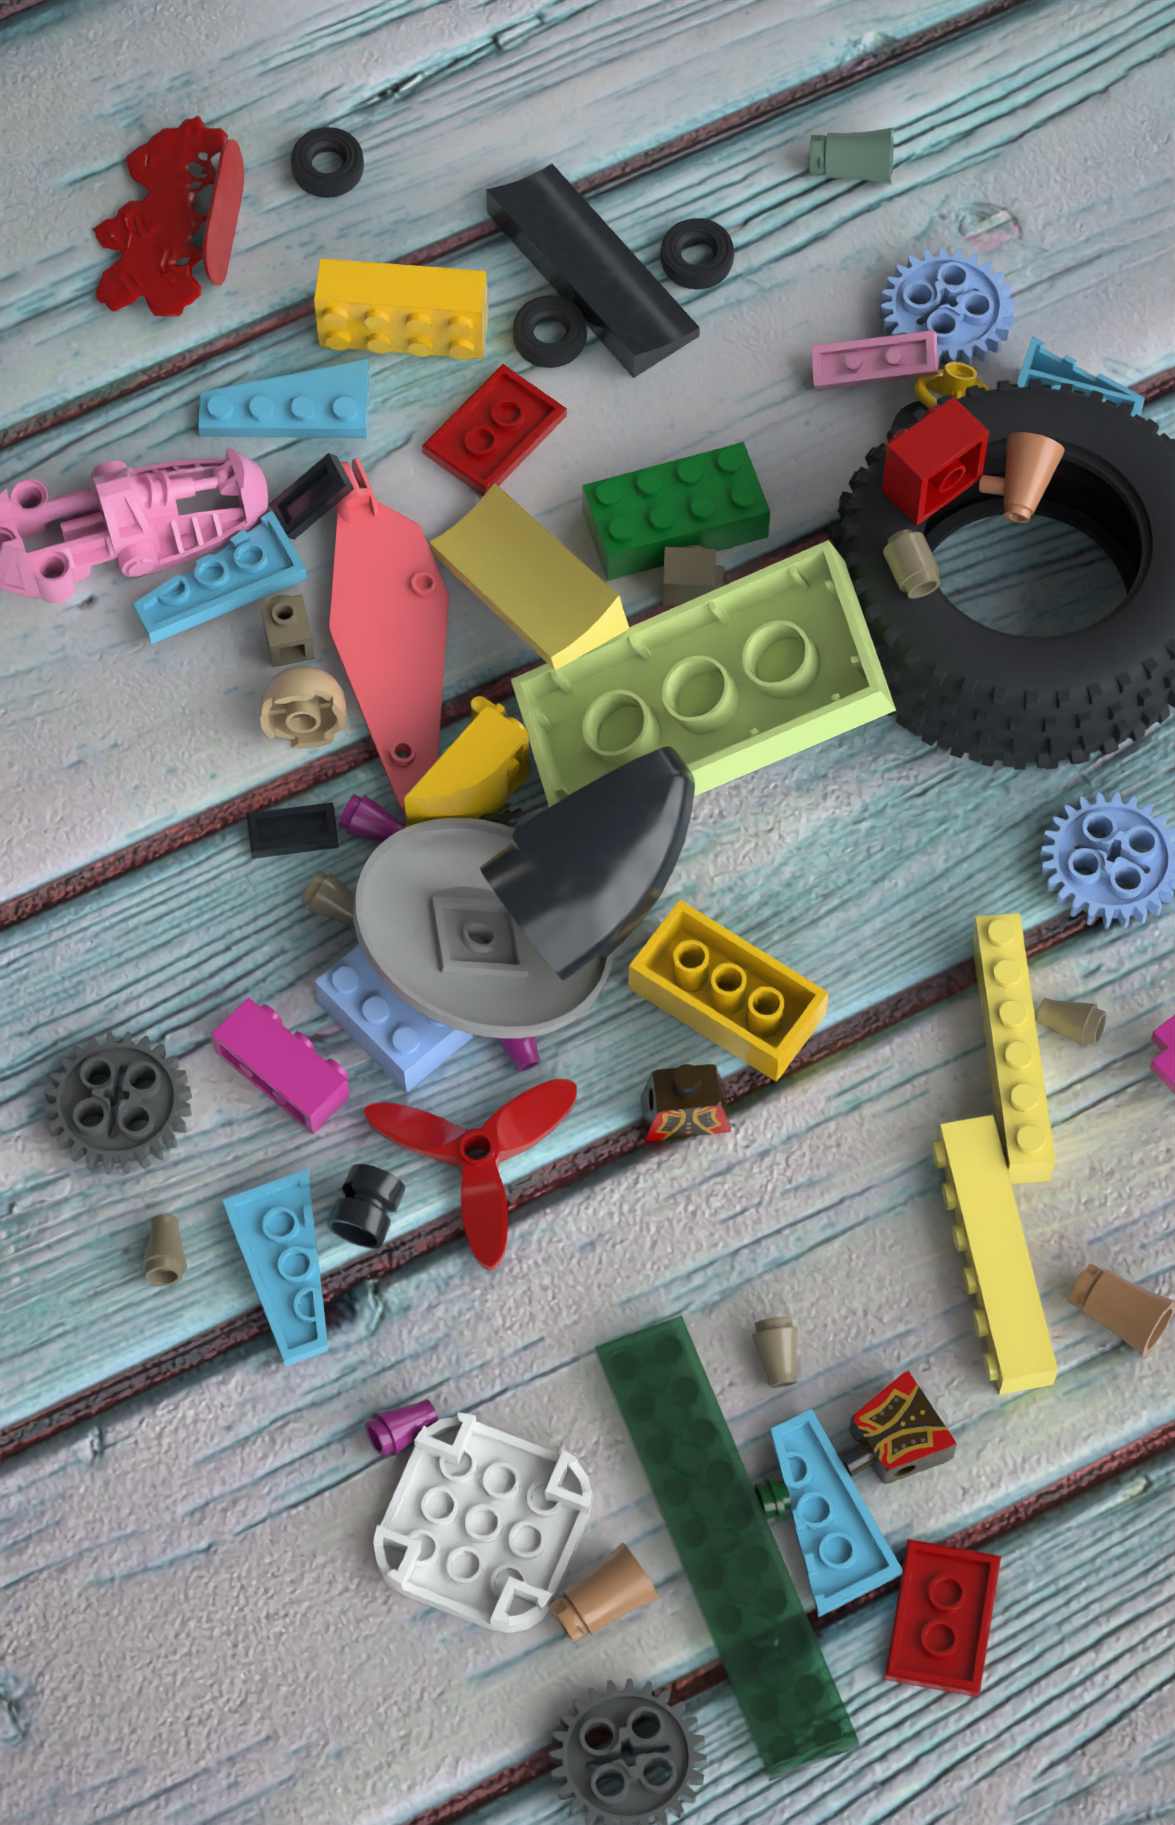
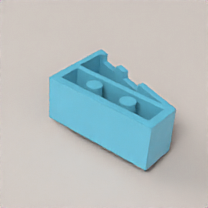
(1053, 370)

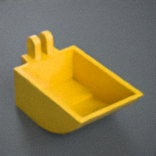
(475, 771)

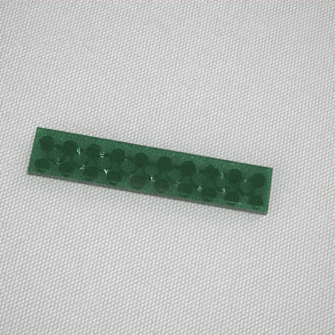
(726, 1549)

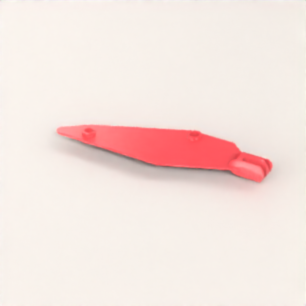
(389, 629)

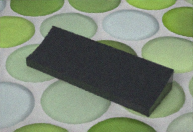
(591, 268)

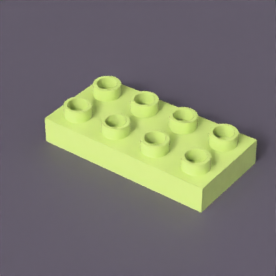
(716, 679)

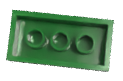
(679, 503)

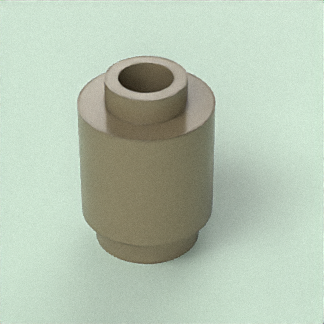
(912, 563)

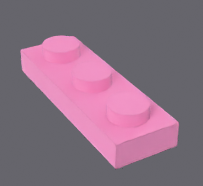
(875, 360)

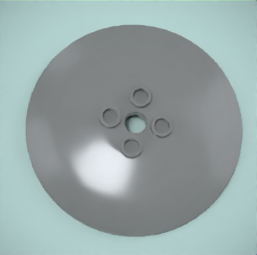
(414, 922)

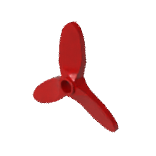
(504, 1135)

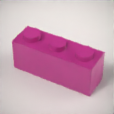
(281, 1064)

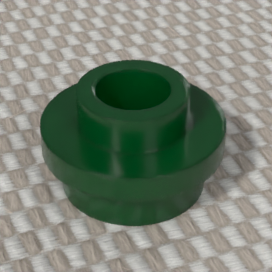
(773, 1497)

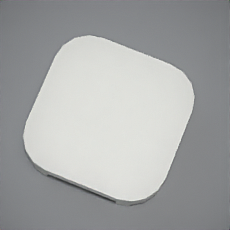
(483, 1524)

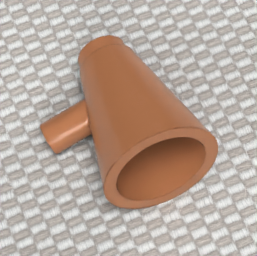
(1028, 470)

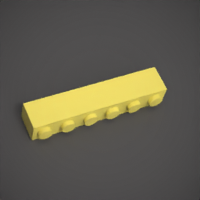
(1013, 1048)
(995, 1255)

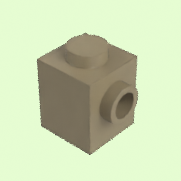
(690, 573)
(287, 630)

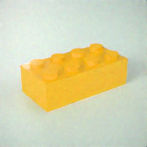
(401, 309)
(728, 990)

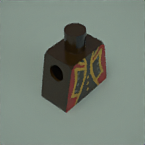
(684, 1103)
(897, 1434)

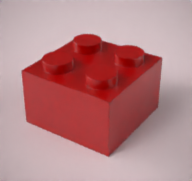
(934, 460)

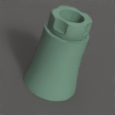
(854, 155)

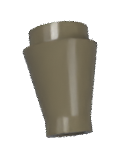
(329, 898)
(1074, 1020)
(164, 1253)
(777, 1348)

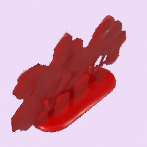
(160, 227)

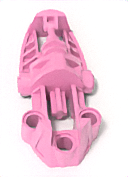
(124, 518)

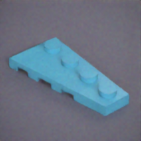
(296, 405)
(281, 1255)
(832, 1524)

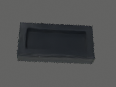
(311, 496)
(292, 830)

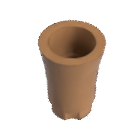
(1123, 1307)
(603, 1595)

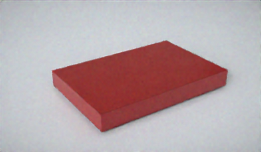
(494, 430)
(942, 1618)

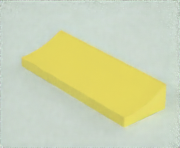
(530, 580)

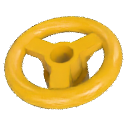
(951, 381)

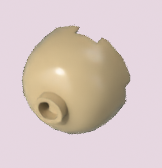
(303, 707)

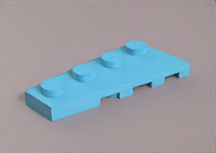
(237, 575)

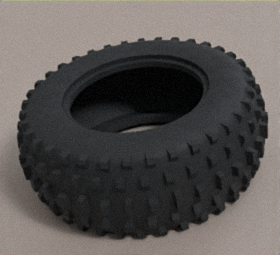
(1019, 693)

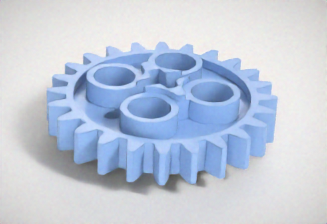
(948, 306)
(1099, 892)

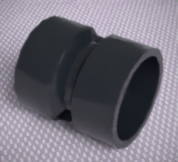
(363, 1212)

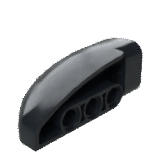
(596, 860)

